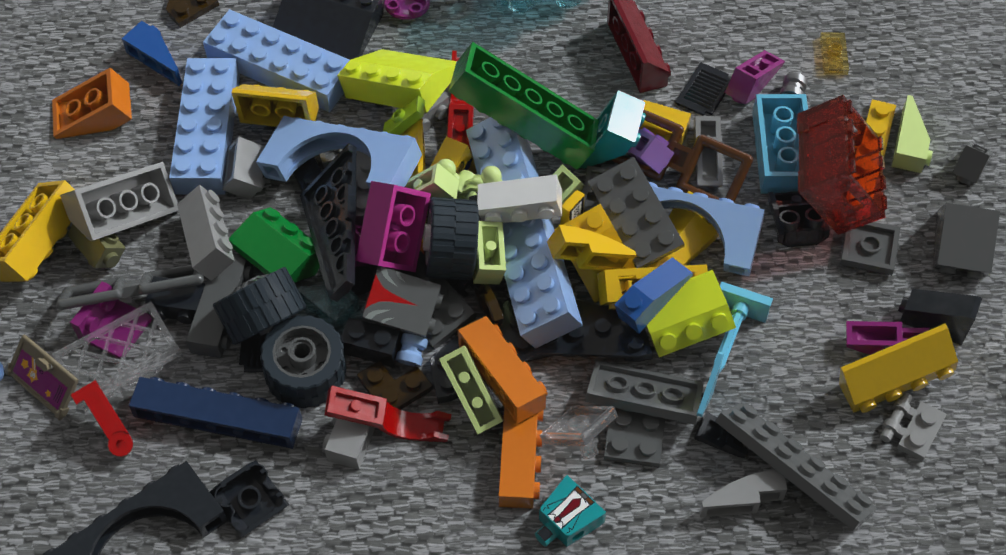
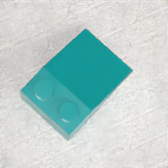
(617, 128)

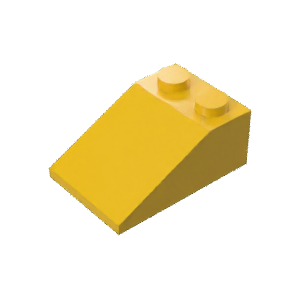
(598, 222)

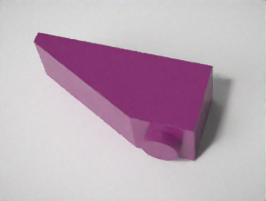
(753, 76)

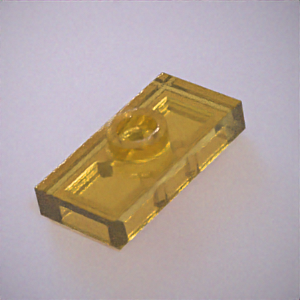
(834, 53)

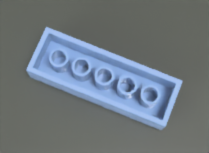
(277, 57)
(204, 125)

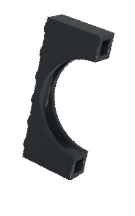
(175, 495)

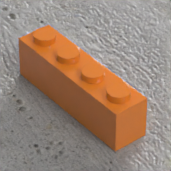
(503, 369)
(520, 461)

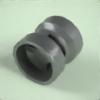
(794, 84)

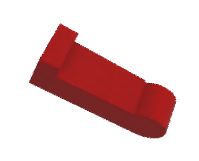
(119, 439)

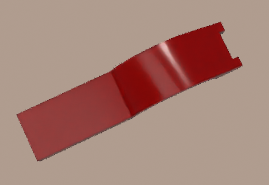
(460, 116)
(378, 413)

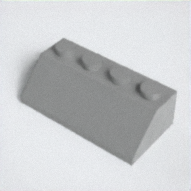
(121, 202)

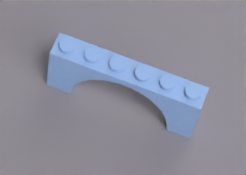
(300, 139)
(735, 223)

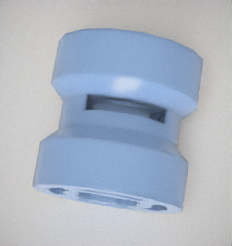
(411, 350)

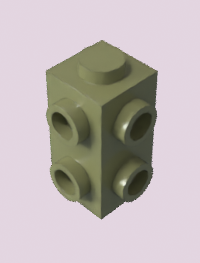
(100, 252)

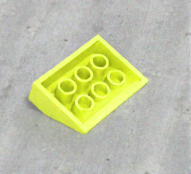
(396, 78)

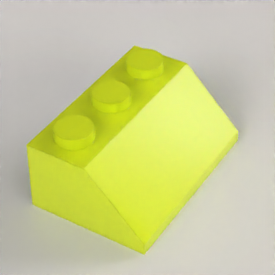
(691, 315)

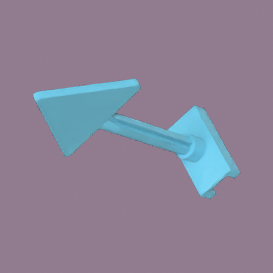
(742, 305)

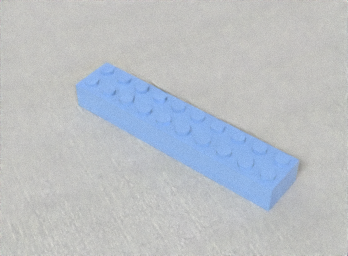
(535, 280)

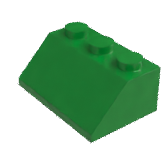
(275, 243)

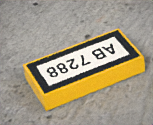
(572, 207)

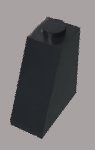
(936, 308)

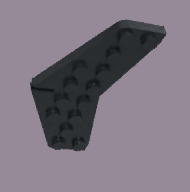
(600, 336)

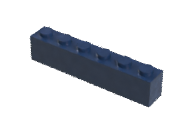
(216, 412)

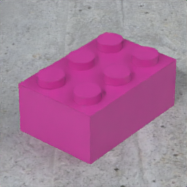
(393, 226)

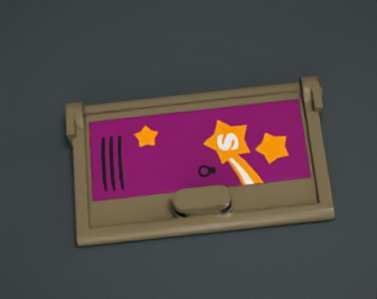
(33, 371)

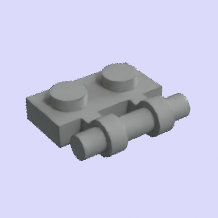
(920, 431)

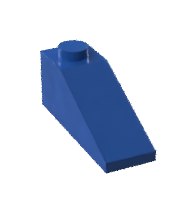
(148, 47)
(651, 294)

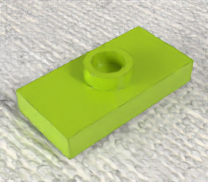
(405, 117)

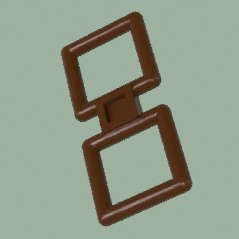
(685, 159)

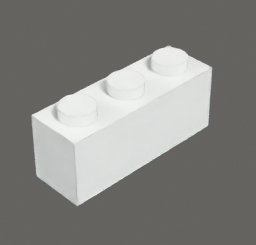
(520, 199)

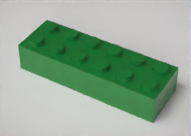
(524, 106)

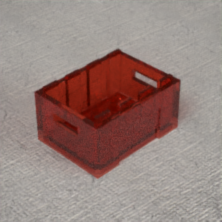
(841, 167)

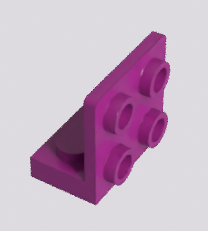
(98, 315)

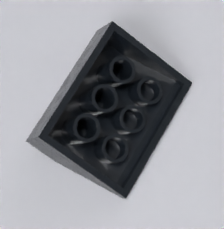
(331, 24)

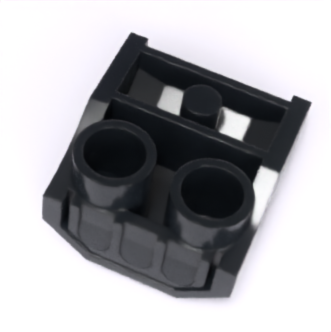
(796, 220)

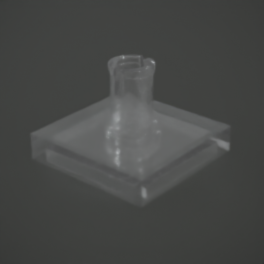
(579, 428)

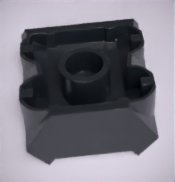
(249, 498)

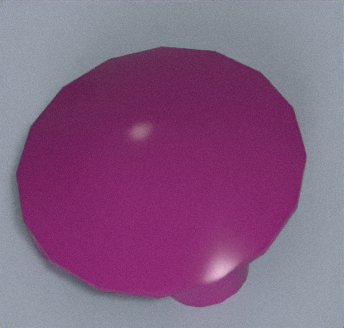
(406, 8)

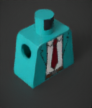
(568, 514)

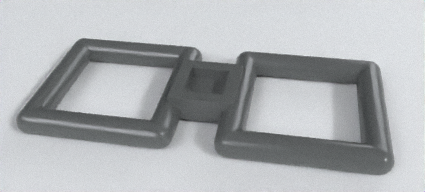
(126, 289)

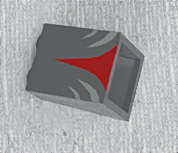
(402, 302)

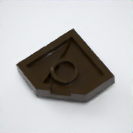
(186, 11)

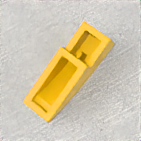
(589, 249)

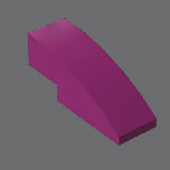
(875, 336)

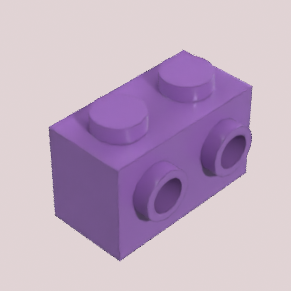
(651, 151)

